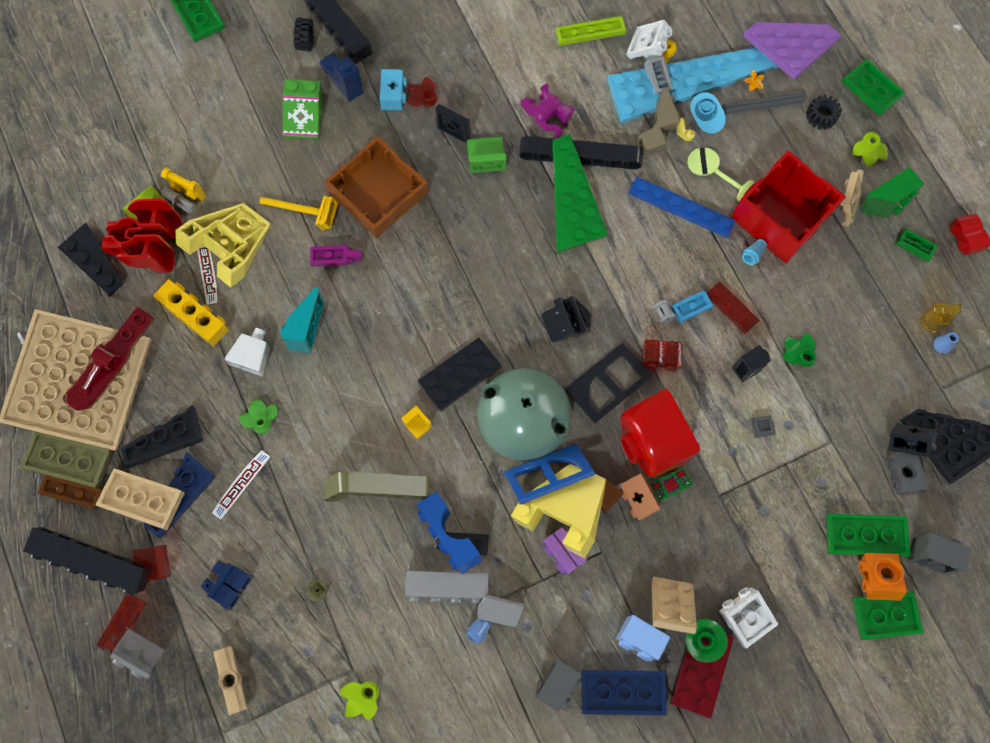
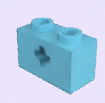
(391, 89)

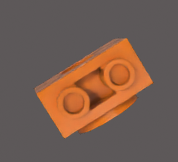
(874, 584)

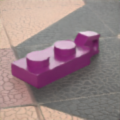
(333, 255)

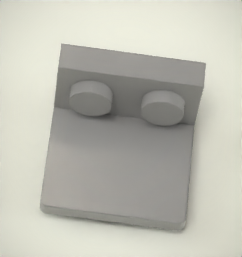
(137, 654)

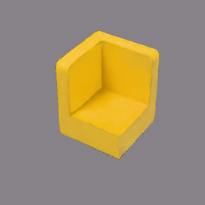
(416, 422)

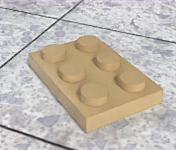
(673, 605)

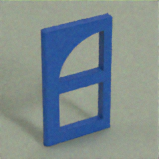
(569, 455)

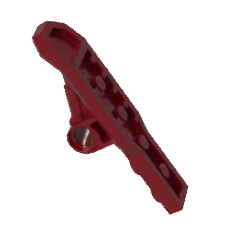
(107, 362)

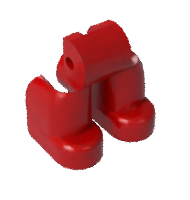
(143, 241)

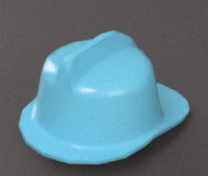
(708, 112)

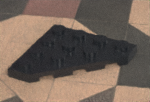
(960, 442)

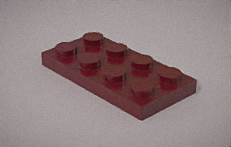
(700, 682)

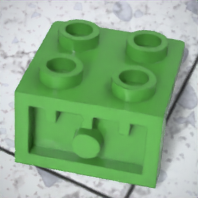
(486, 155)

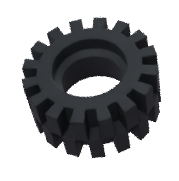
(303, 34)
(827, 104)

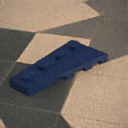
(192, 480)

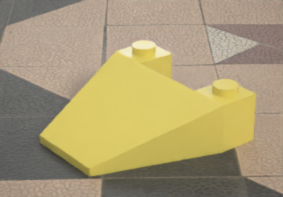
(228, 233)
(573, 505)

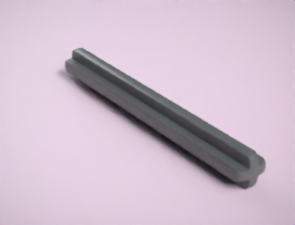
(762, 103)

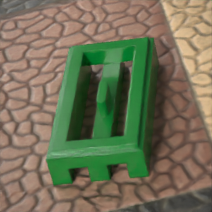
(915, 247)

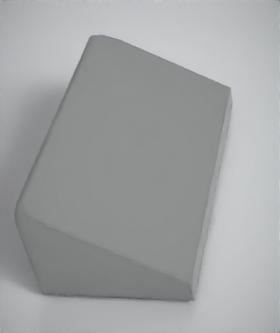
(500, 610)

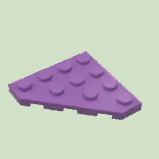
(792, 45)

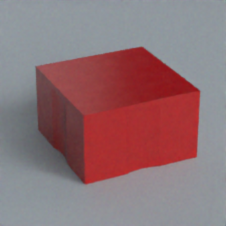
(787, 206)

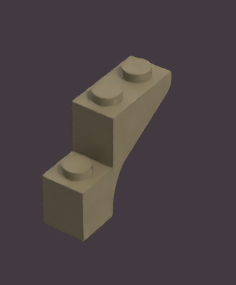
(665, 119)

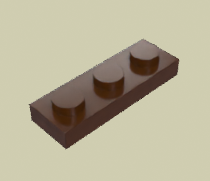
(70, 491)

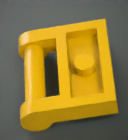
(177, 183)

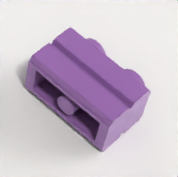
(566, 560)

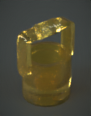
(939, 316)

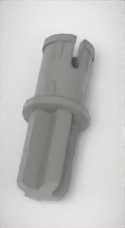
(177, 199)

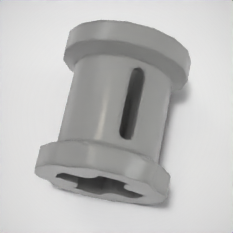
(664, 311)

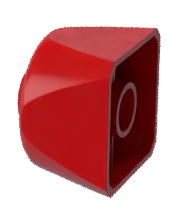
(657, 435)

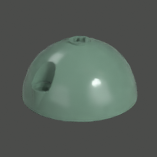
(522, 431)

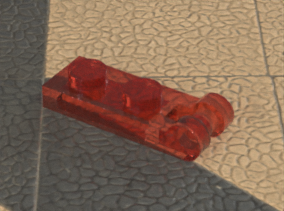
(124, 618)

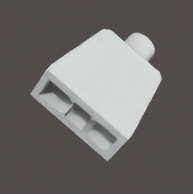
(250, 353)

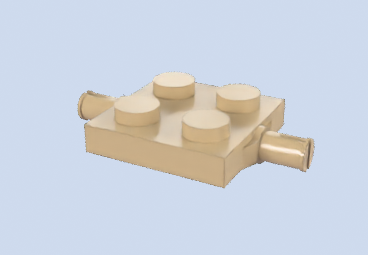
(852, 194)

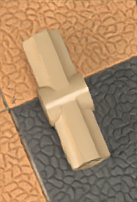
(233, 695)

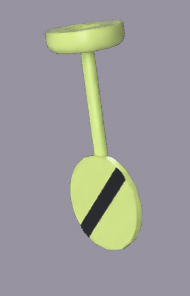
(706, 161)

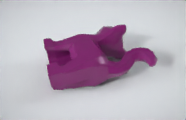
(546, 109)

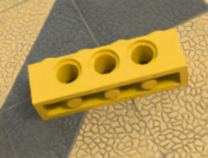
(167, 296)

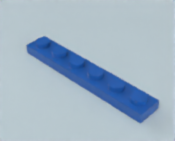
(682, 207)

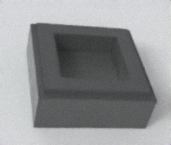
(763, 426)

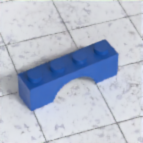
(462, 551)

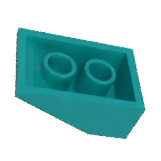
(303, 323)

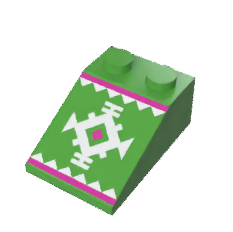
(302, 109)

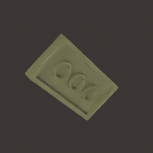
(66, 459)

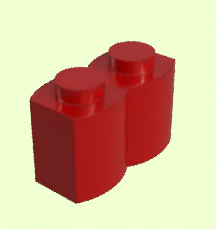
(970, 234)

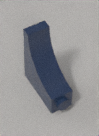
(344, 75)

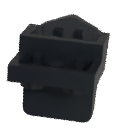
(567, 319)

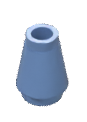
(945, 342)
(478, 631)

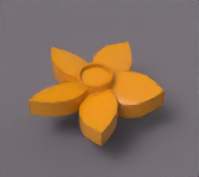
(754, 81)

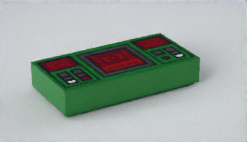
(671, 484)

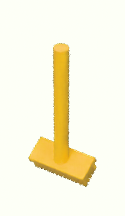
(325, 214)

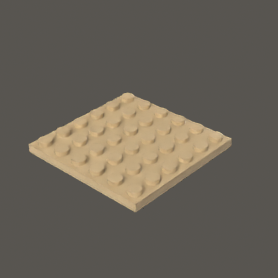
(50, 363)

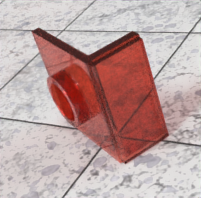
(157, 559)

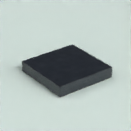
(452, 123)

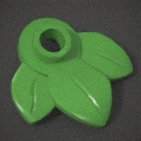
(258, 414)

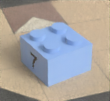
(643, 638)

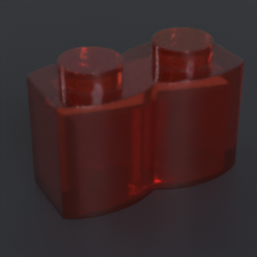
(662, 354)

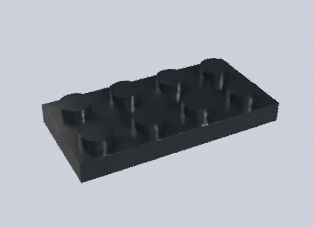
(459, 374)

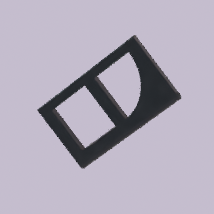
(580, 388)

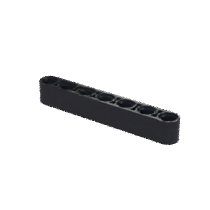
(588, 152)

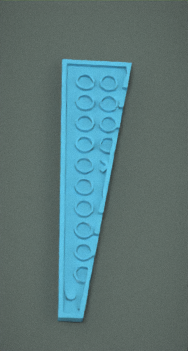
(635, 95)

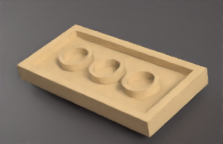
(140, 499)

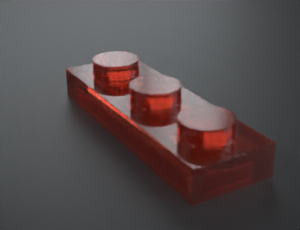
(732, 307)

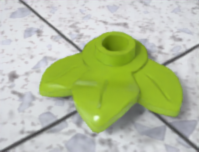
(869, 151)
(358, 701)

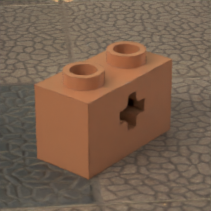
(649, 502)

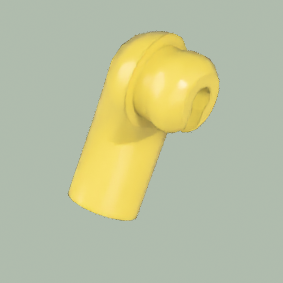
(685, 134)

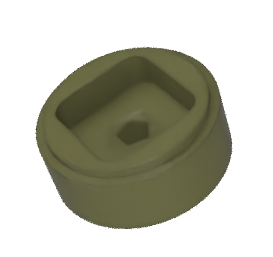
(317, 590)

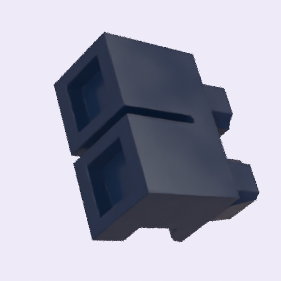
(220, 591)

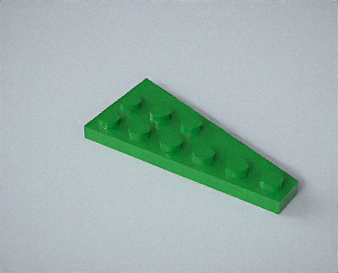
(574, 204)

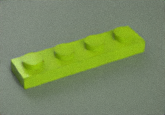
(590, 31)

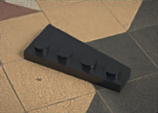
(88, 255)
(175, 435)

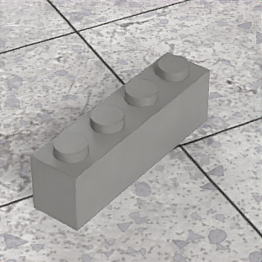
(446, 586)

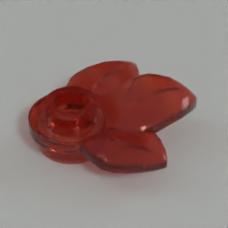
(420, 93)

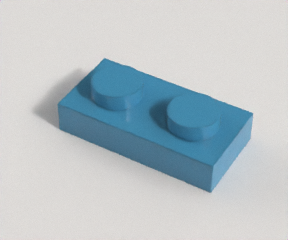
(692, 306)

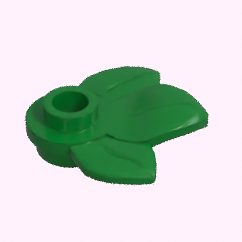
(797, 349)

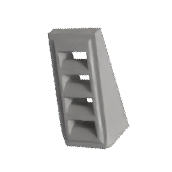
(660, 62)

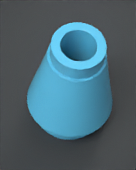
(754, 252)

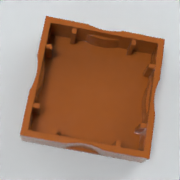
(377, 187)

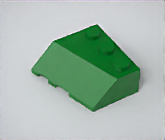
(893, 195)

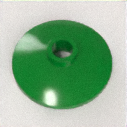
(716, 641)

